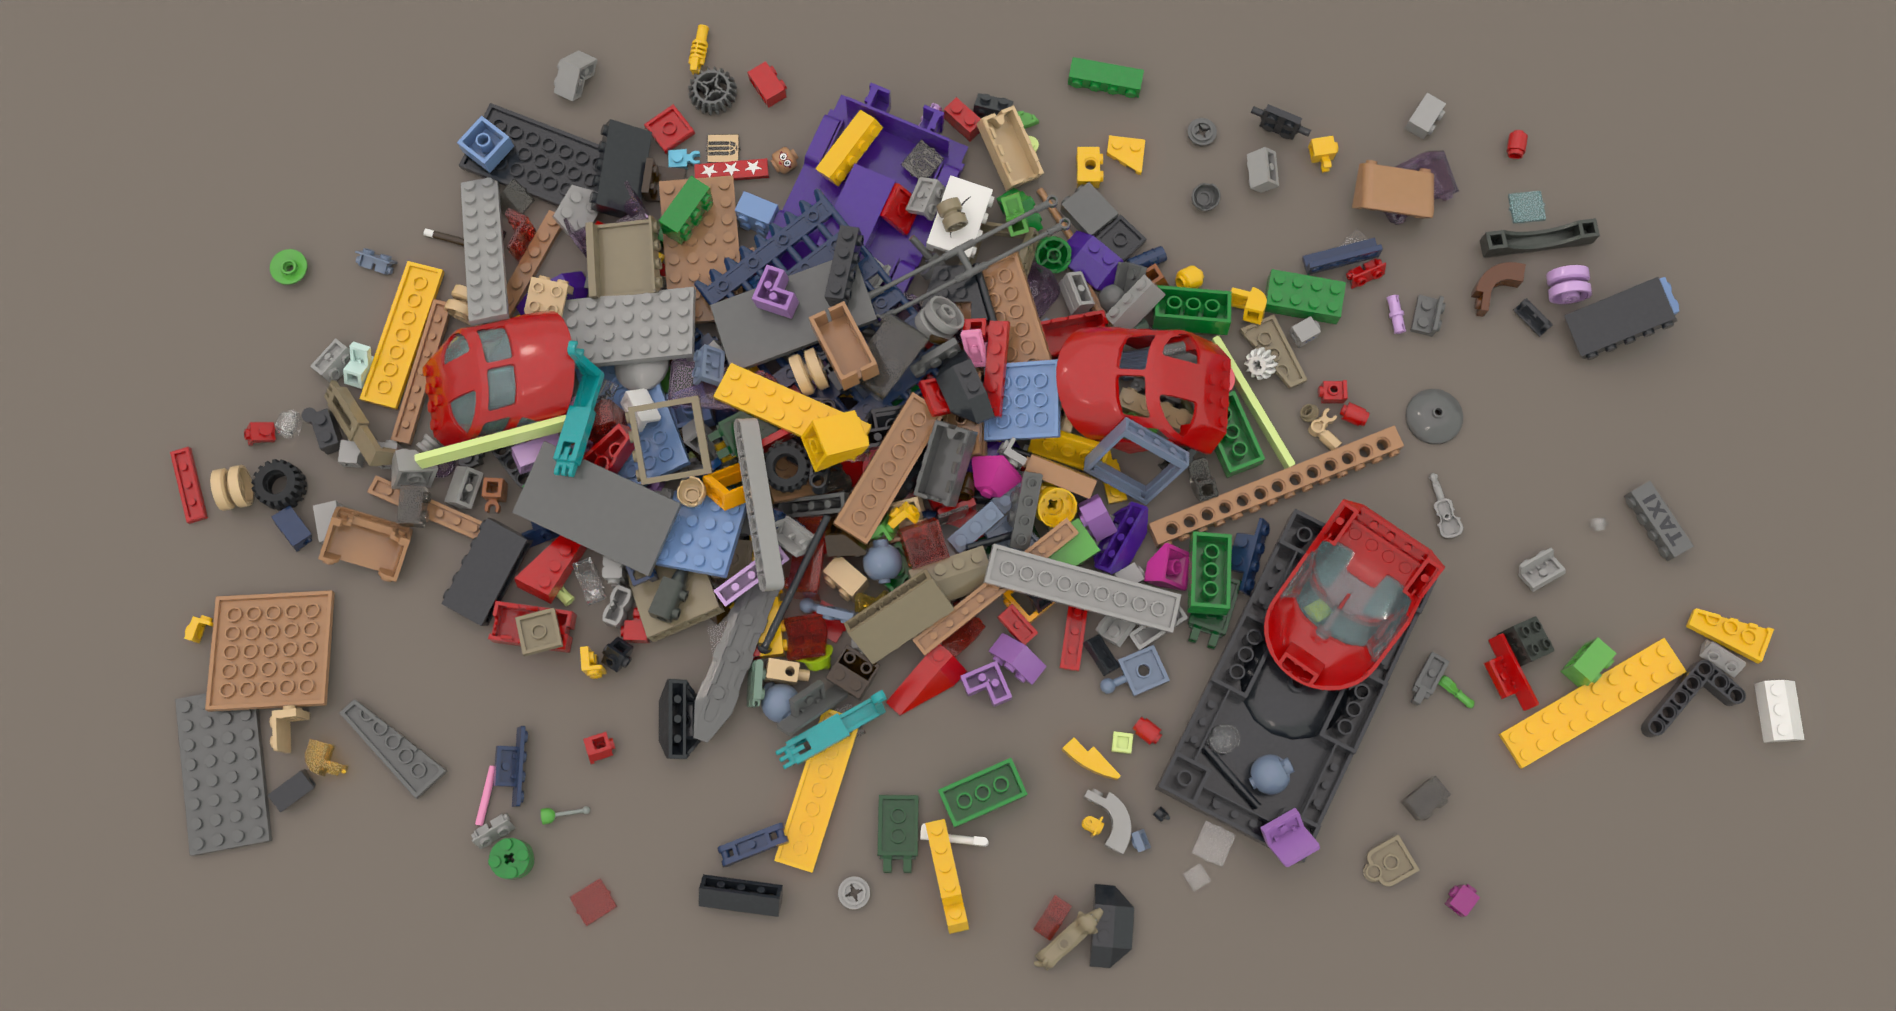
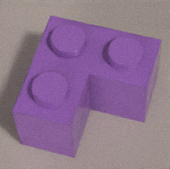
(771, 293)
(1096, 518)
(1017, 659)
(989, 679)

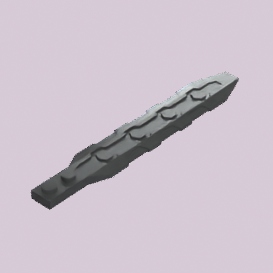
(731, 661)

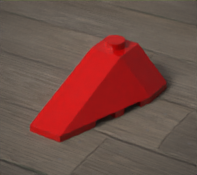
(932, 676)

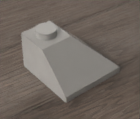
(407, 472)

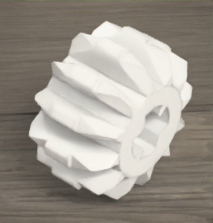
(1260, 363)

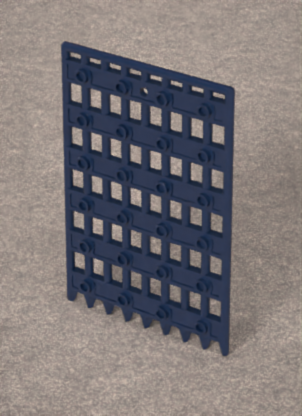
(782, 241)

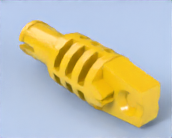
(698, 49)

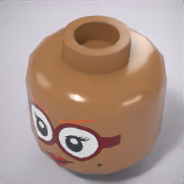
(784, 160)

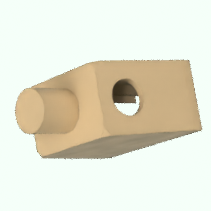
(776, 672)

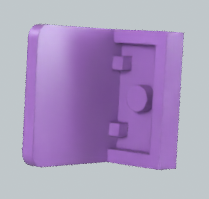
(1289, 838)

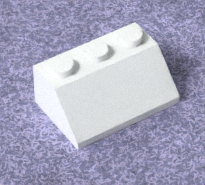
(1779, 711)

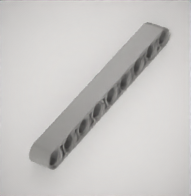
(758, 504)

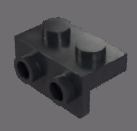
(987, 105)

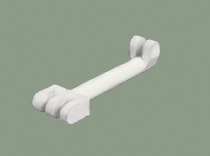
(976, 841)

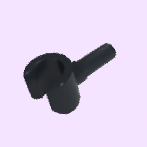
(1161, 814)

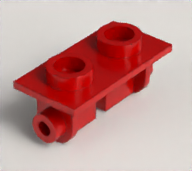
(1373, 270)

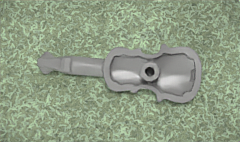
(1449, 524)

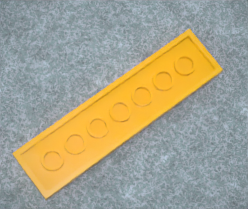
(401, 335)
(772, 401)
(814, 803)

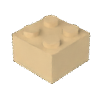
(845, 578)

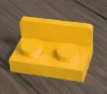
(590, 665)

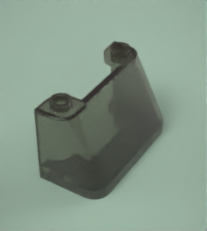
(894, 350)

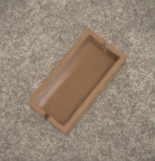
(844, 346)

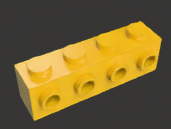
(849, 148)

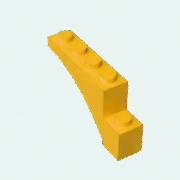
(947, 876)

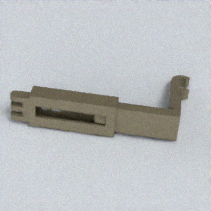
(356, 425)

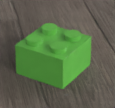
(1589, 662)

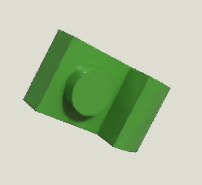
(1013, 208)

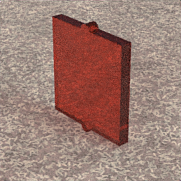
(593, 902)

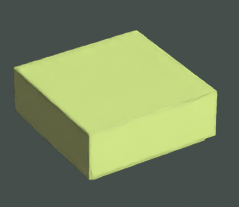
(1122, 742)

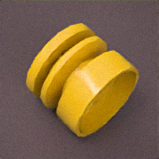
(1062, 505)

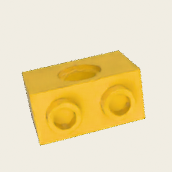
(1089, 157)

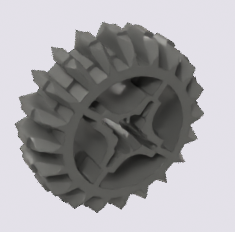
(710, 81)

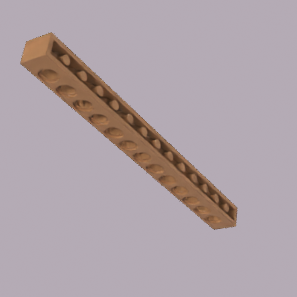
(1388, 438)

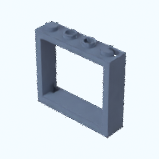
(1147, 439)

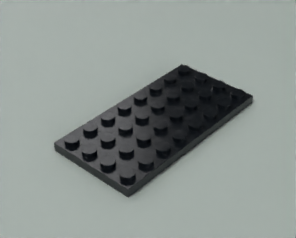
(541, 159)

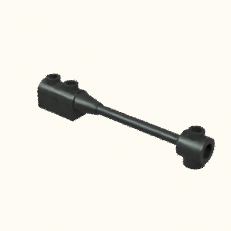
(669, 594)

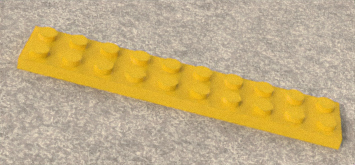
(1592, 703)

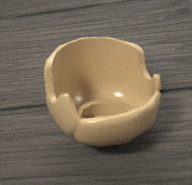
(691, 492)

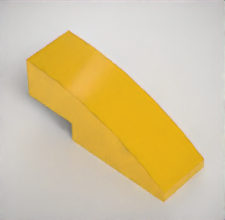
(1090, 760)

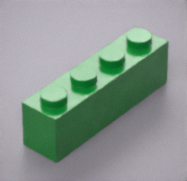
(1105, 77)

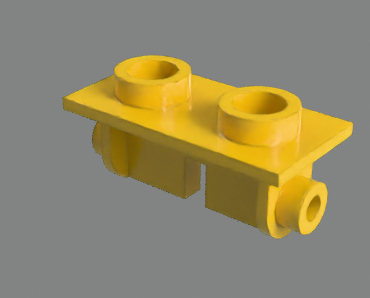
(1093, 825)

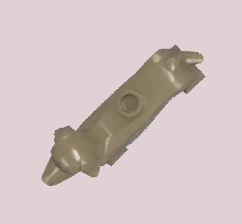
(1069, 938)

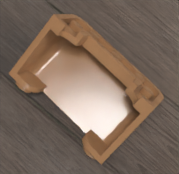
(1394, 190)
(366, 542)

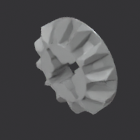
(845, 888)

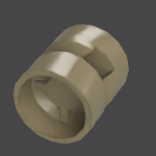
(951, 212)

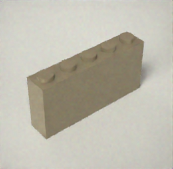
(899, 616)

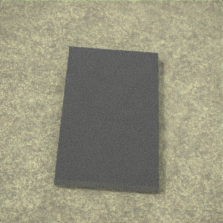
(758, 336)
(598, 510)

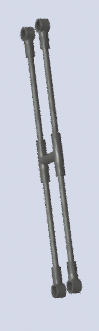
(971, 271)

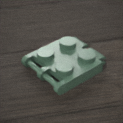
(754, 685)

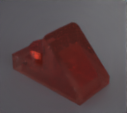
(1052, 917)

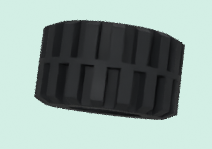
(784, 450)
(269, 474)

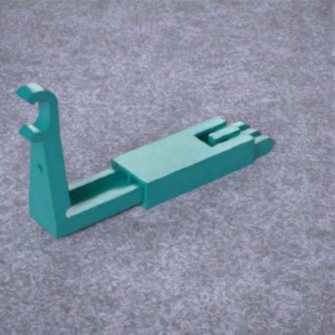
(579, 416)
(832, 730)

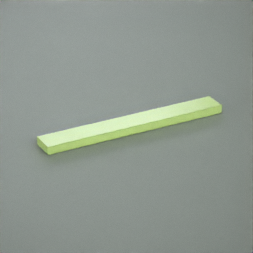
(1257, 411)
(490, 442)

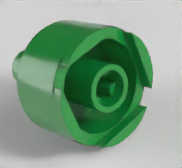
(500, 861)

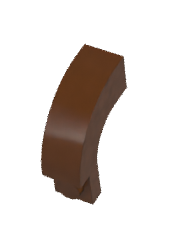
(1503, 274)

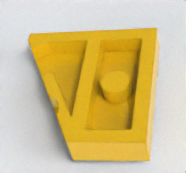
(1127, 151)

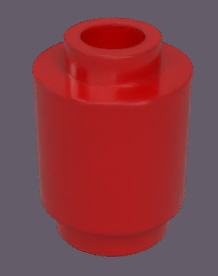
(1517, 144)
(1354, 414)
(1147, 731)

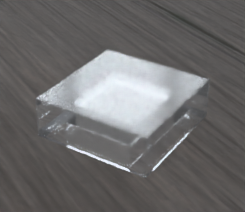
(1196, 877)

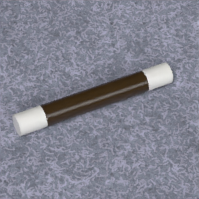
(445, 237)

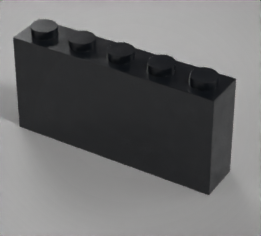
(620, 160)
(1621, 318)
(486, 571)

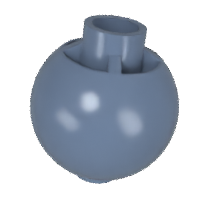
(882, 561)
(776, 701)
(1271, 774)

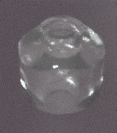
(289, 424)

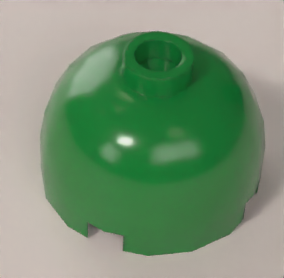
(1053, 253)

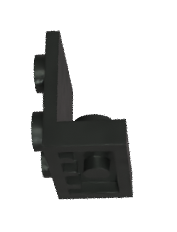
(1528, 641)

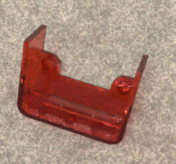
(811, 580)

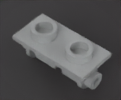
(500, 827)

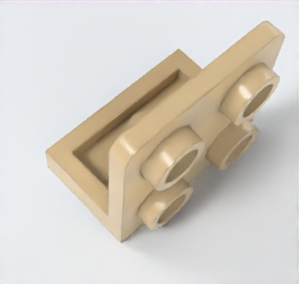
(547, 295)
(281, 728)

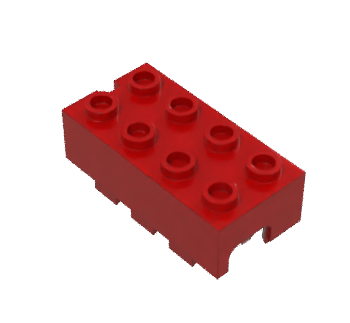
(1059, 329)
(506, 630)

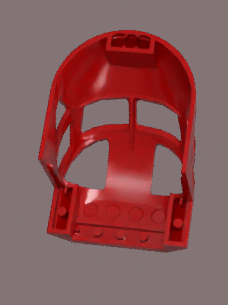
(1090, 384)

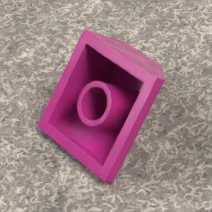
(994, 475)
(1168, 568)

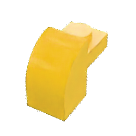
(1252, 303)

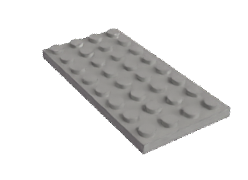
(633, 326)

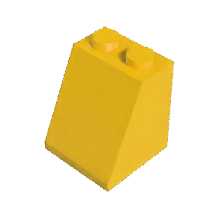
(834, 439)

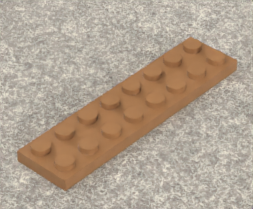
(887, 470)

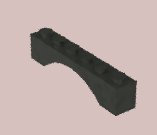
(1509, 242)

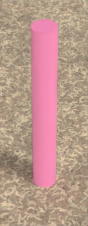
(485, 797)

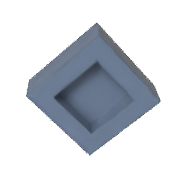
(1140, 840)

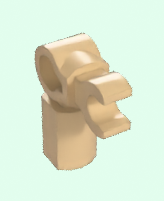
(1318, 428)

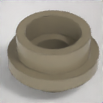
(1309, 412)

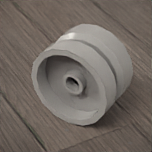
(939, 318)

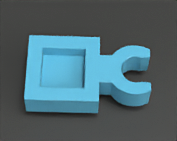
(681, 158)

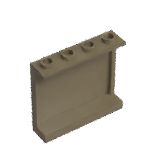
(623, 258)
(699, 606)

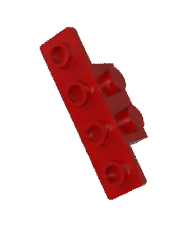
(1508, 674)

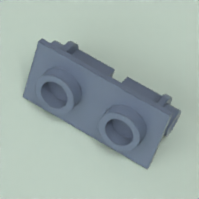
(368, 259)

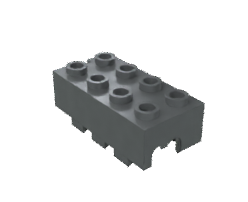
(945, 463)

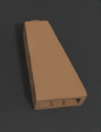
(1062, 475)

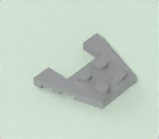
(576, 208)

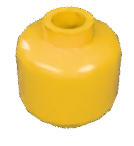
(1189, 277)

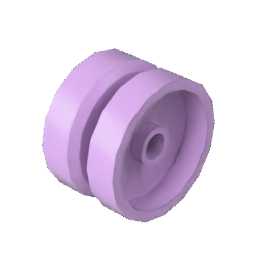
(1569, 284)

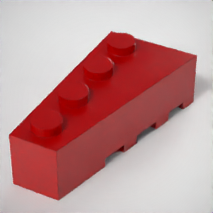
(612, 449)
(550, 569)

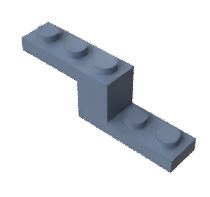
(981, 521)

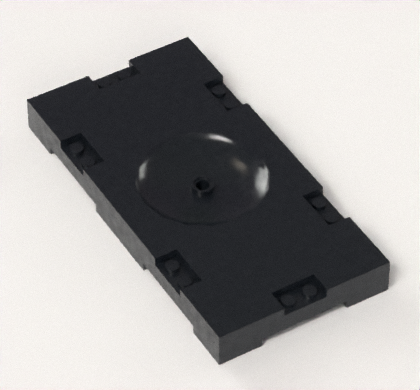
(1272, 716)

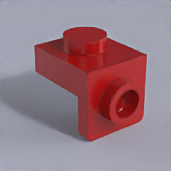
(259, 432)

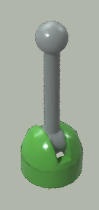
(548, 814)

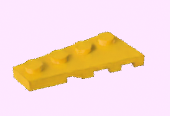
(1737, 636)

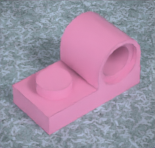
(975, 346)

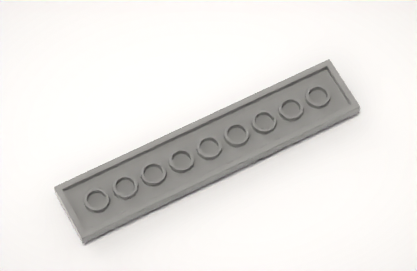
(484, 251)
(1082, 588)

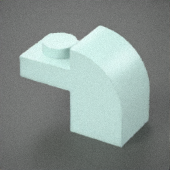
(359, 365)

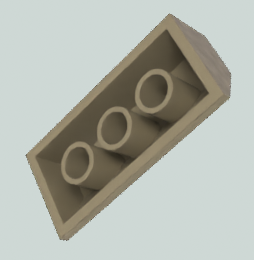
(959, 573)

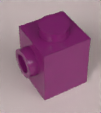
(1462, 899)

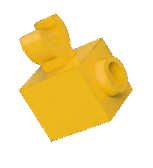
(1323, 151)

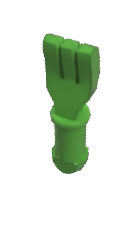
(1451, 687)

